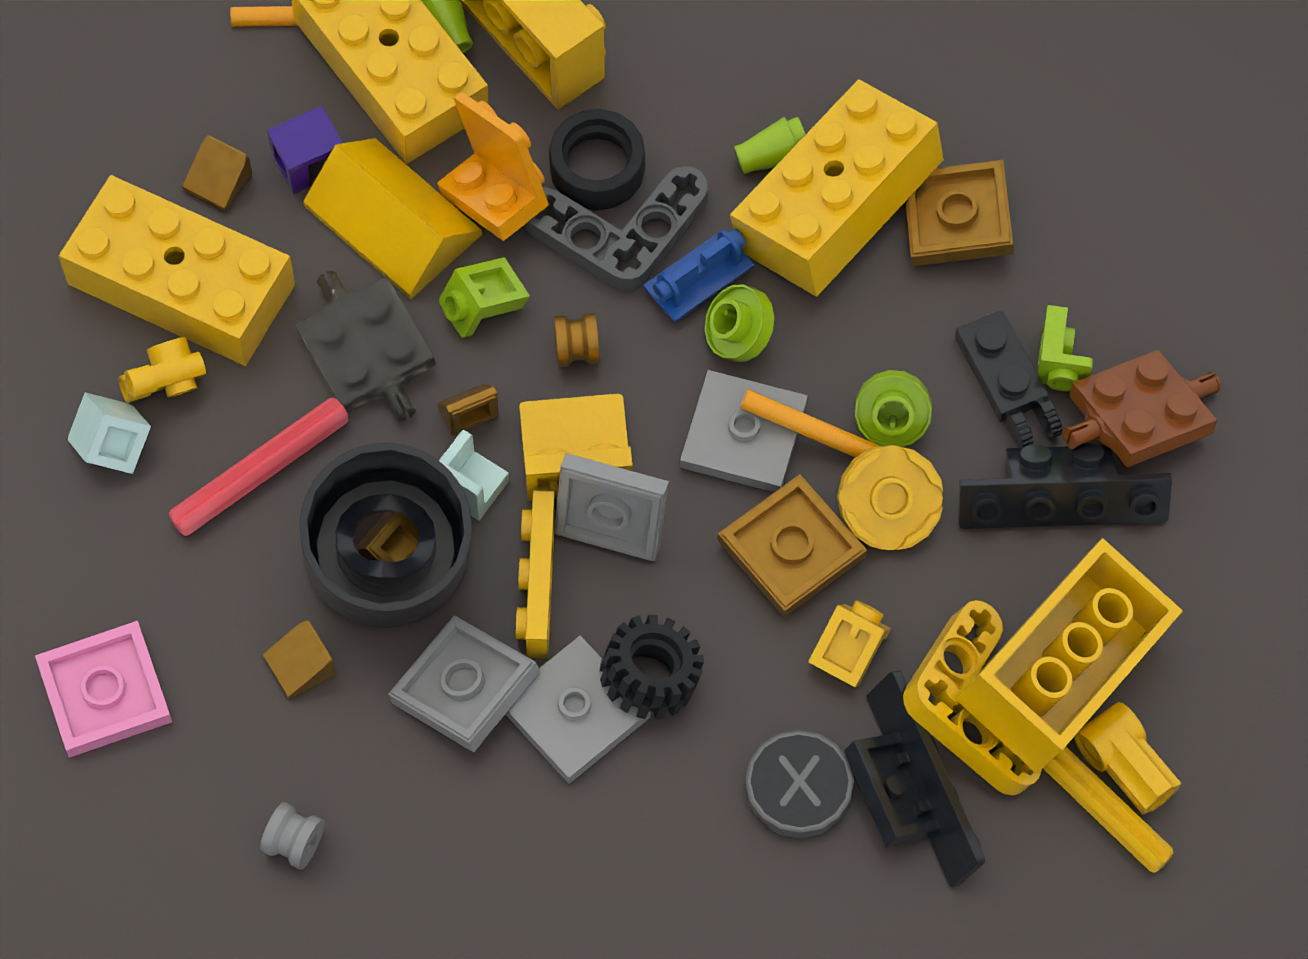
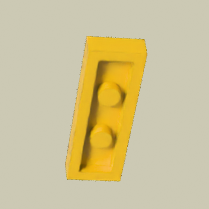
(536, 575)

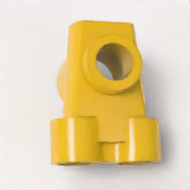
(170, 369)

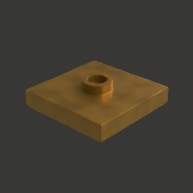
(960, 214)
(792, 545)

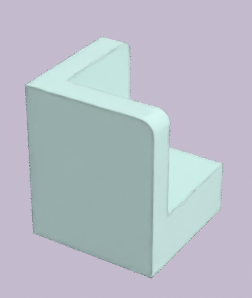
(108, 433)
(478, 476)

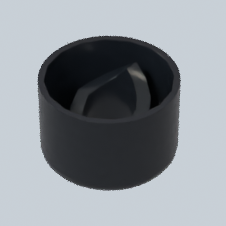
(376, 481)

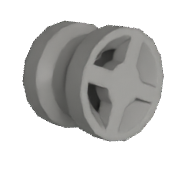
(292, 835)

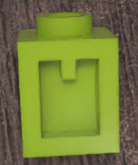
(480, 293)
(1055, 361)

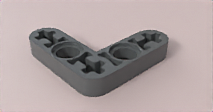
(618, 244)

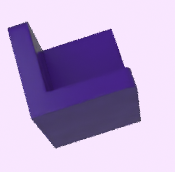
(301, 144)

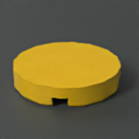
(890, 497)

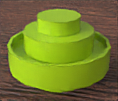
(739, 323)
(893, 408)

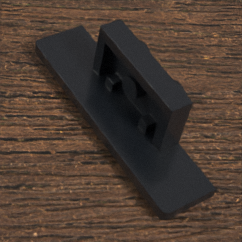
(1063, 489)
(910, 785)

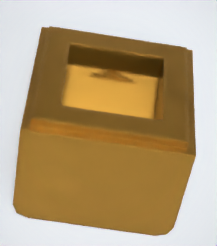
(217, 173)
(469, 408)
(389, 539)
(299, 660)

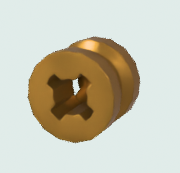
(576, 339)

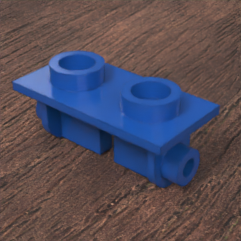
(700, 274)

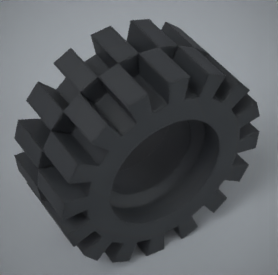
(643, 690)

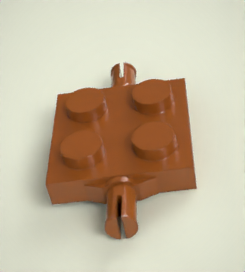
(1142, 408)

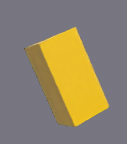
(389, 214)

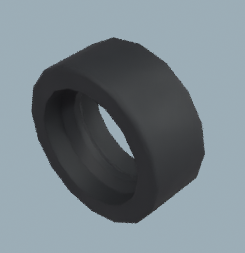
(590, 126)

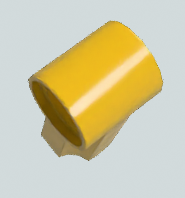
(1119, 745)

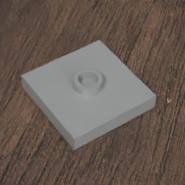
(735, 442)
(610, 507)
(464, 683)
(569, 712)

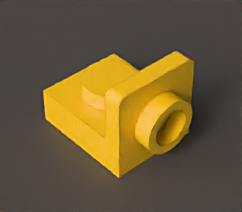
(850, 642)

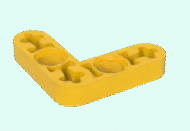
(946, 685)

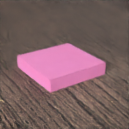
(103, 689)

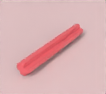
(258, 466)

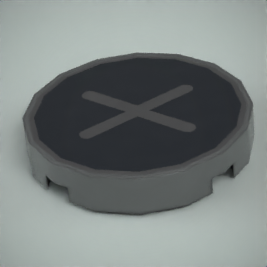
(799, 783)

